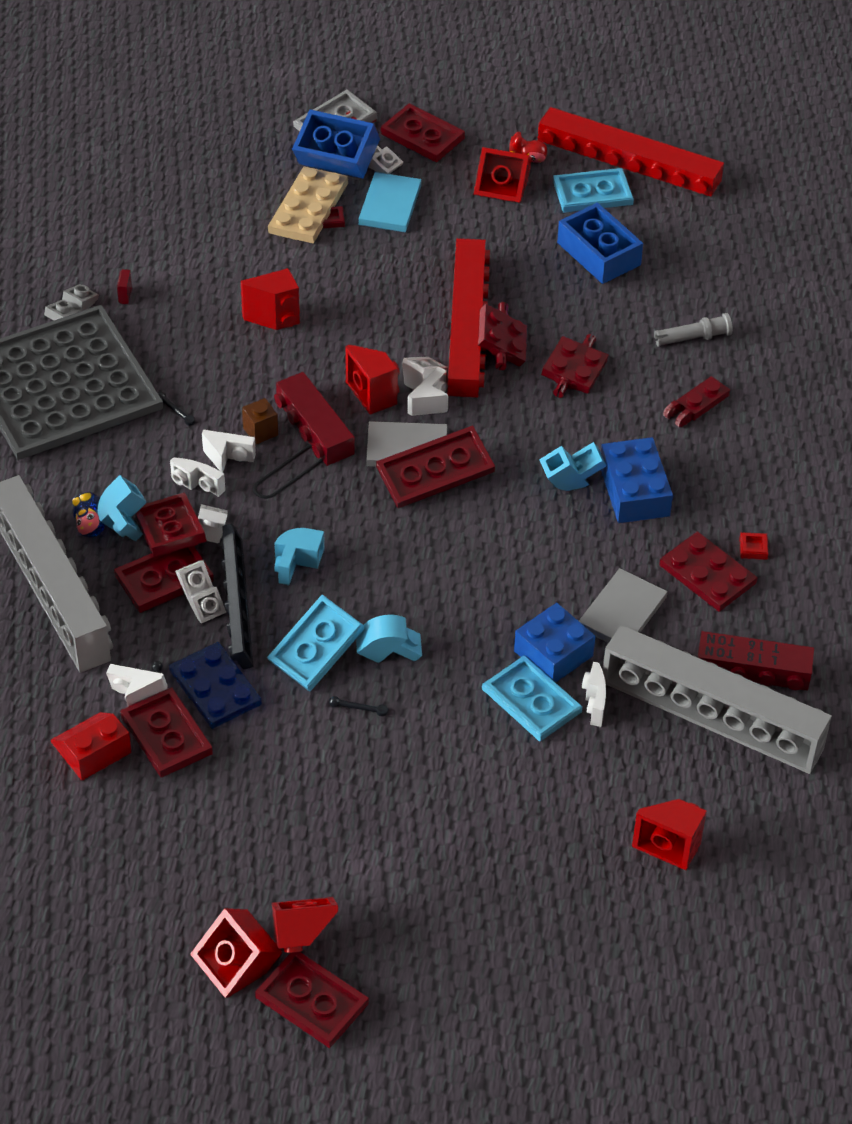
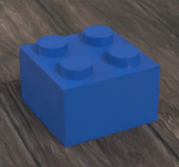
(555, 642)

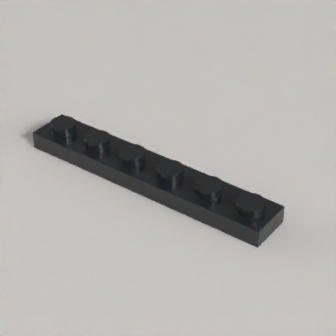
(237, 601)

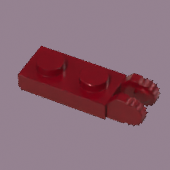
(697, 401)

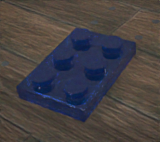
(215, 685)

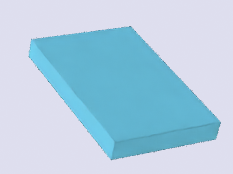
(584, 189)
(390, 202)
(316, 643)
(532, 698)

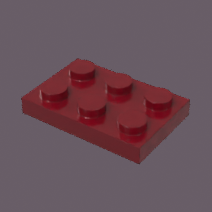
(422, 132)
(170, 525)
(708, 571)
(154, 579)
(166, 732)
(312, 998)

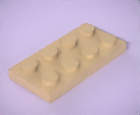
(308, 204)

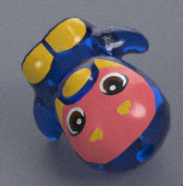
(86, 514)

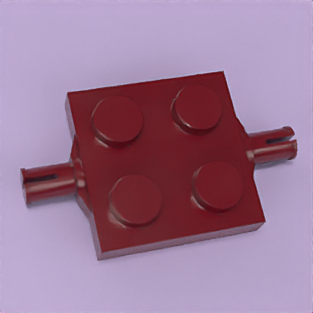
(502, 335)
(574, 365)

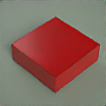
(753, 546)

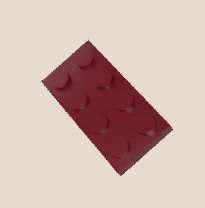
(435, 466)

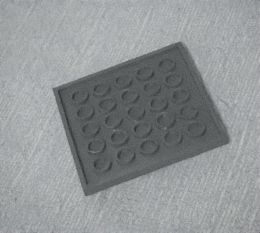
(69, 382)

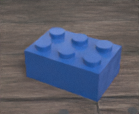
(336, 143)
(600, 243)
(636, 480)

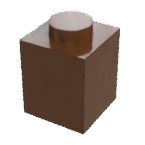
(260, 420)

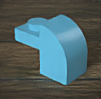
(570, 471)
(118, 506)
(295, 548)
(388, 635)

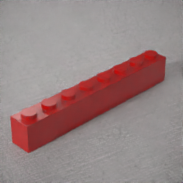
(630, 151)
(468, 297)

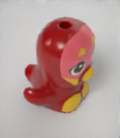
(533, 148)

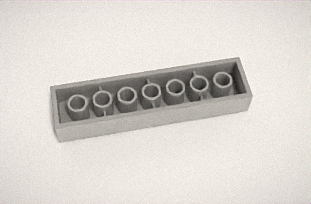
(53, 576)
(716, 699)

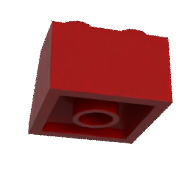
(502, 174)
(271, 300)
(372, 377)
(93, 744)
(670, 831)
(301, 921)
(235, 951)

